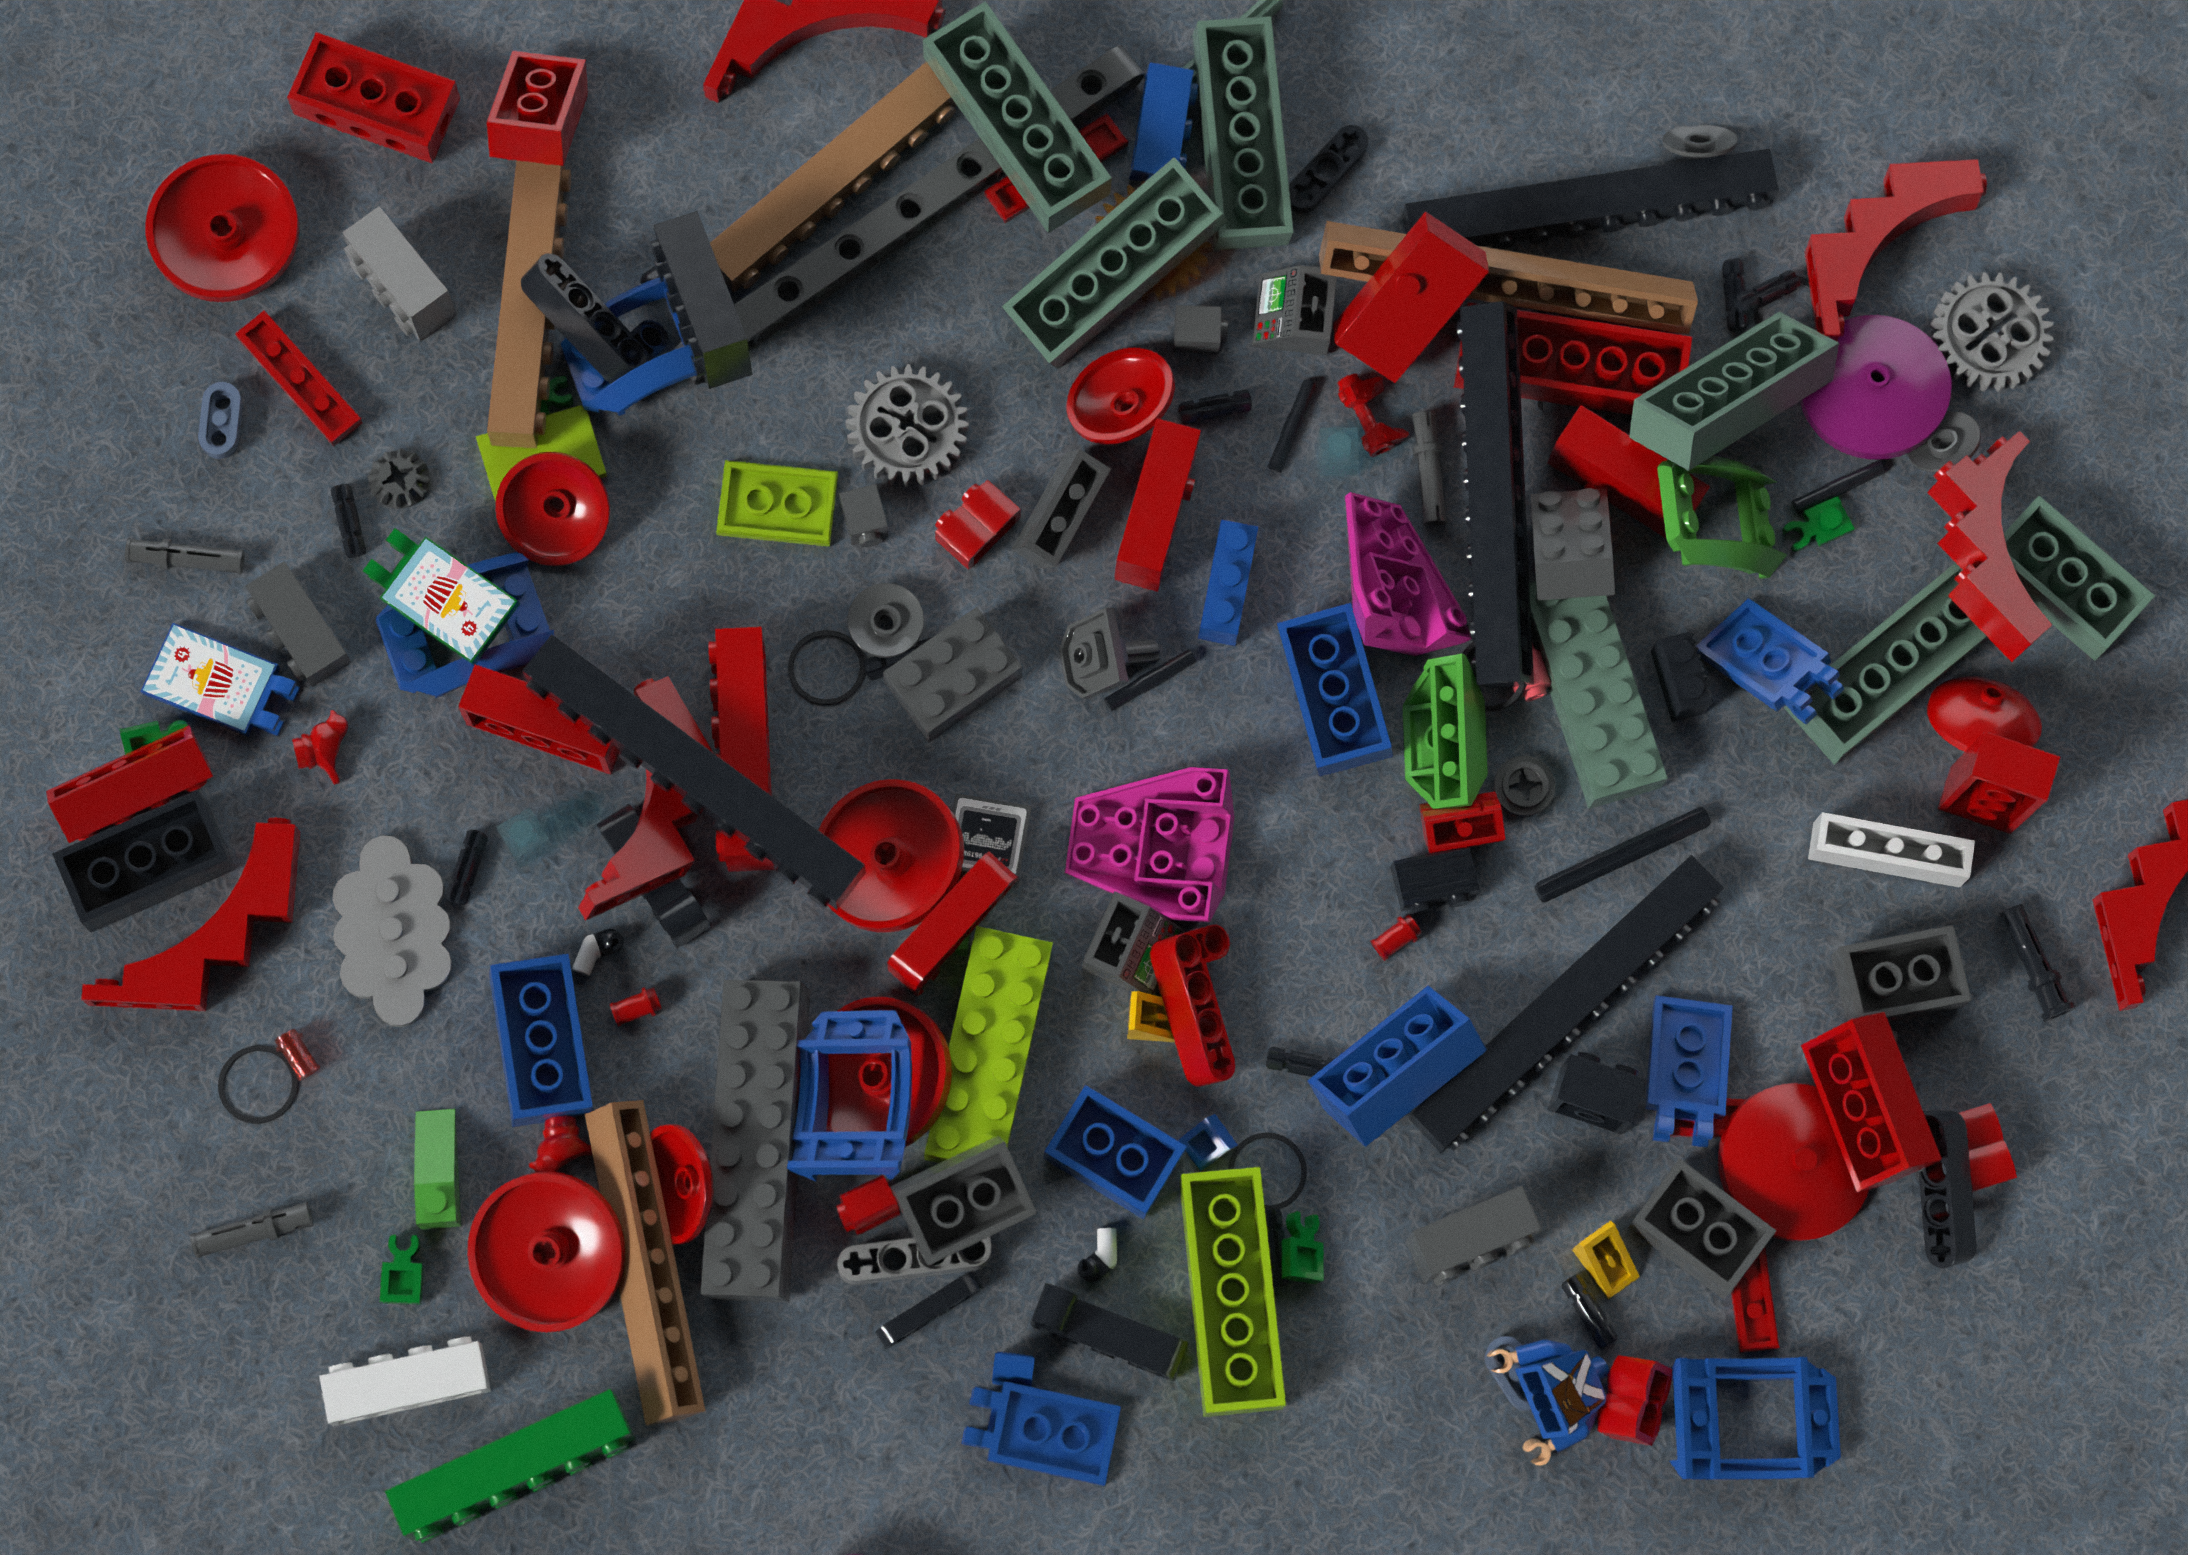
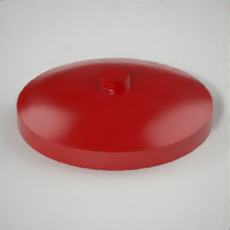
(222, 228)
(908, 852)
(863, 1080)
(1787, 1164)
(546, 1251)

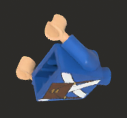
(1560, 1390)

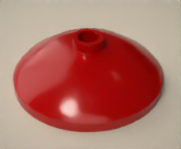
(1120, 395)
(538, 528)
(1975, 704)
(684, 1180)

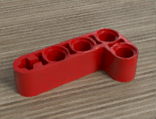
(951, 923)
(1192, 1002)

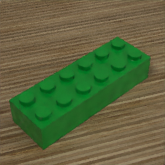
(509, 1466)

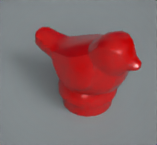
(322, 745)
(560, 1145)

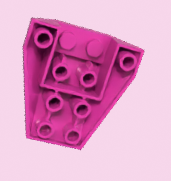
(1395, 583)
(1158, 841)

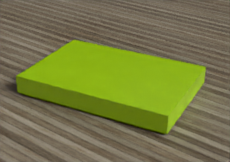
(565, 433)
(777, 503)

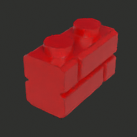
(1463, 825)

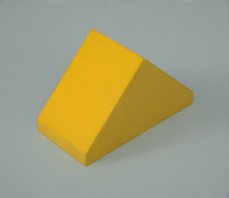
(1148, 1018)
(1607, 1259)

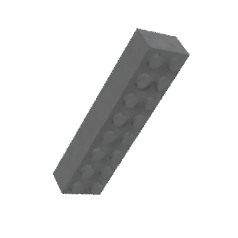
(752, 1141)

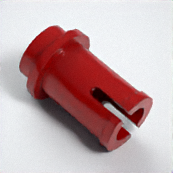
(1396, 937)
(636, 1006)

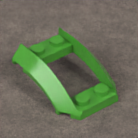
(1681, 523)

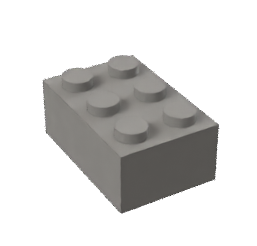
(397, 275)

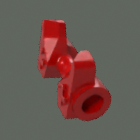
(1356, 394)

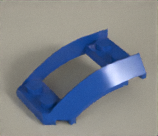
(640, 382)
(525, 628)
(851, 1152)
(1698, 1418)

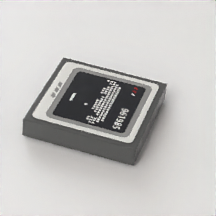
(992, 828)

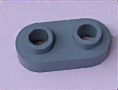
(220, 422)
(1509, 1380)

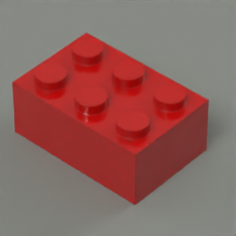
(537, 108)

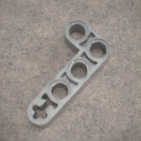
(914, 1266)

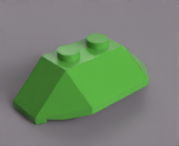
(1445, 733)

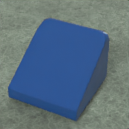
(1207, 1142)
(1013, 1368)

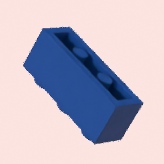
(1162, 119)
(1228, 582)

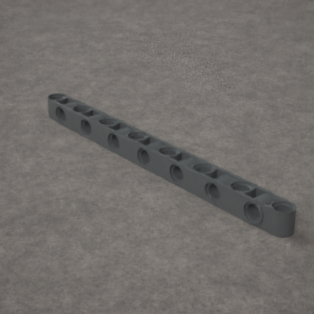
(932, 195)

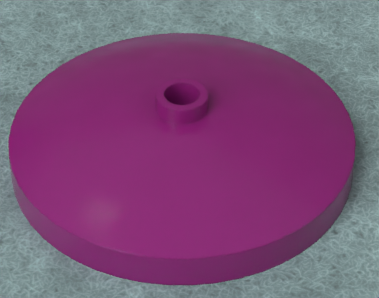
(1887, 415)

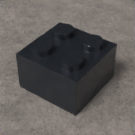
(1597, 1092)

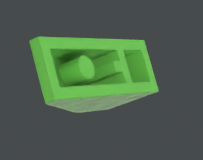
(436, 1170)

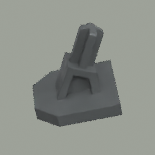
(1096, 655)

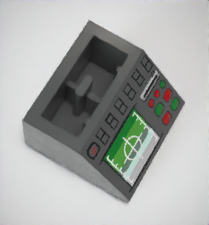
(1295, 310)
(1124, 944)

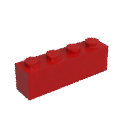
(129, 785)

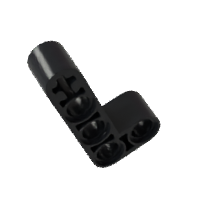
(589, 321)
(671, 903)
(1957, 1245)
(1108, 1332)

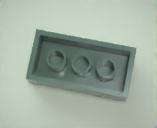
(2073, 579)

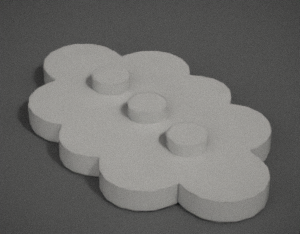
(392, 931)

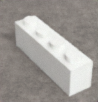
(1891, 849)
(404, 1382)

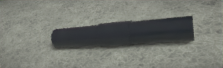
(1292, 425)
(1838, 486)
(1150, 680)

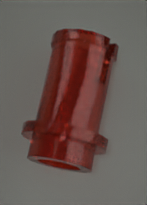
(297, 1054)

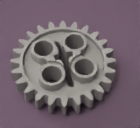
(2012, 357)
(888, 452)

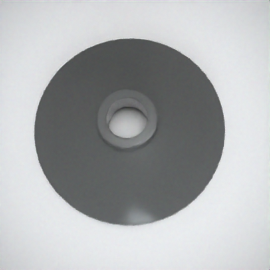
(1700, 141)
(1951, 442)
(881, 602)

